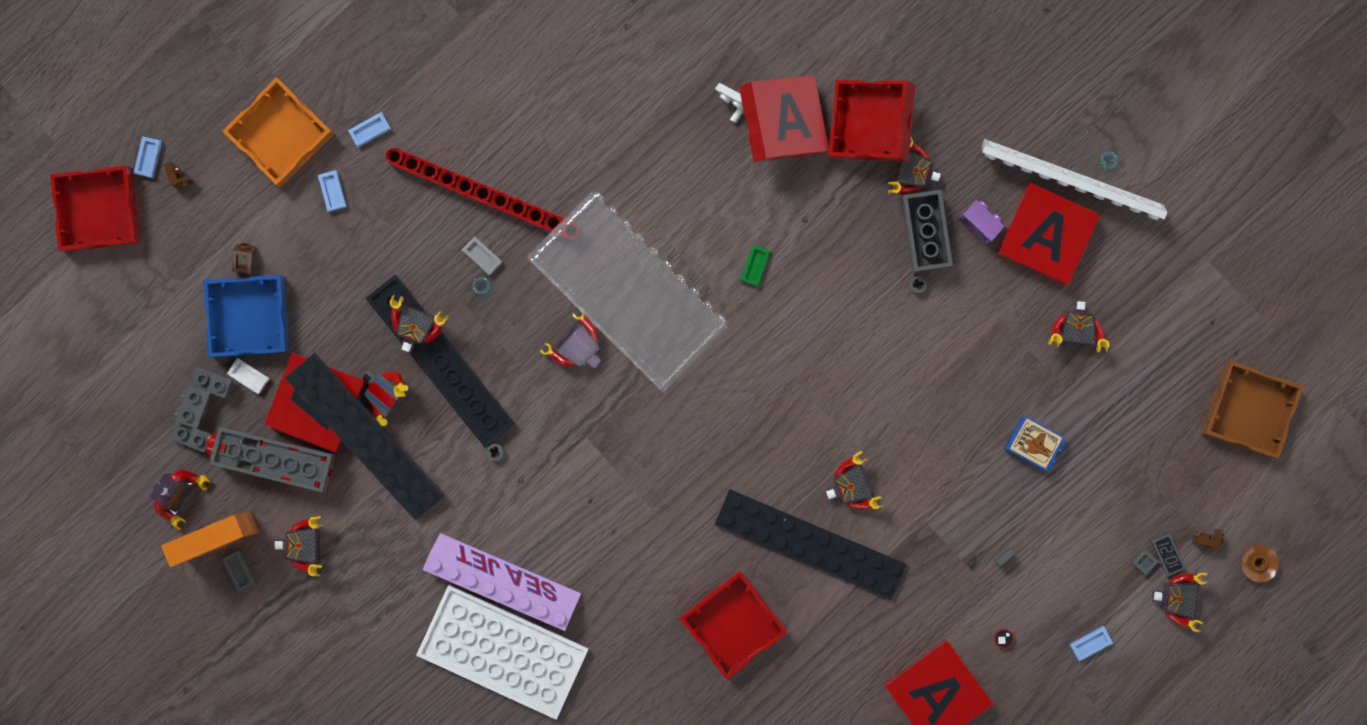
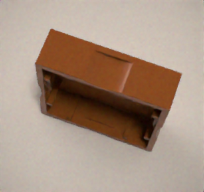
(1251, 409)

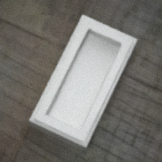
(248, 376)

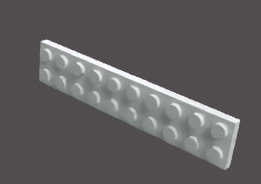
(1082, 183)

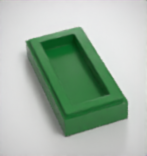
(755, 265)

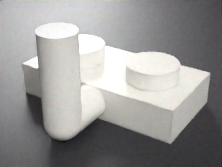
(730, 95)

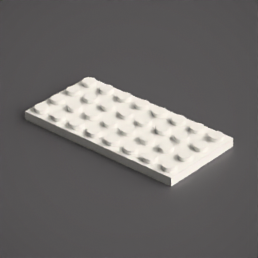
(502, 651)

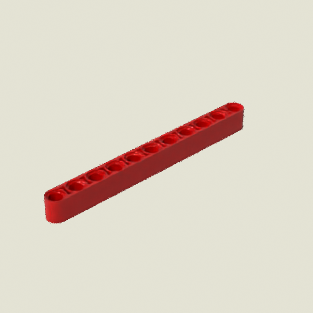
(472, 193)

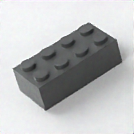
(926, 231)

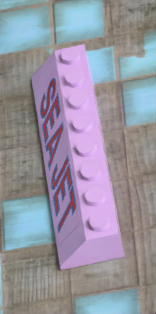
(502, 581)

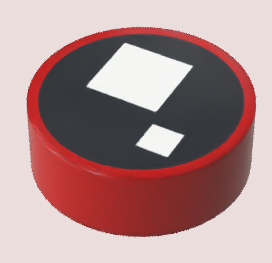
(1003, 638)

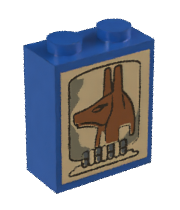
(1035, 443)

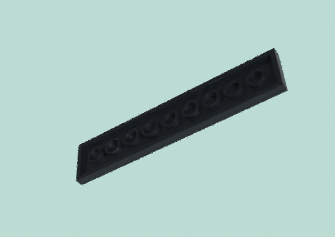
(447, 370)
(364, 436)
(810, 544)

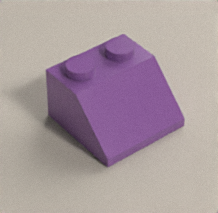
(981, 221)

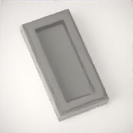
(482, 256)

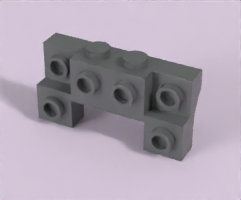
(195, 406)

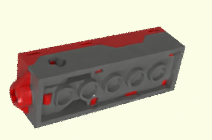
(271, 458)

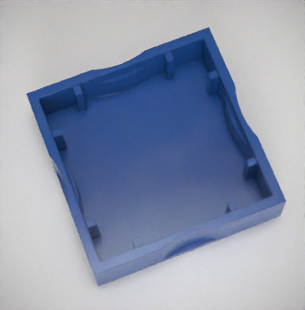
(246, 316)

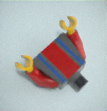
(385, 392)

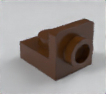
(174, 173)
(243, 258)
(1205, 539)

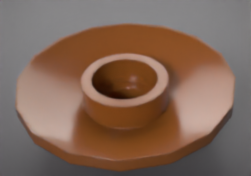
(1268, 566)

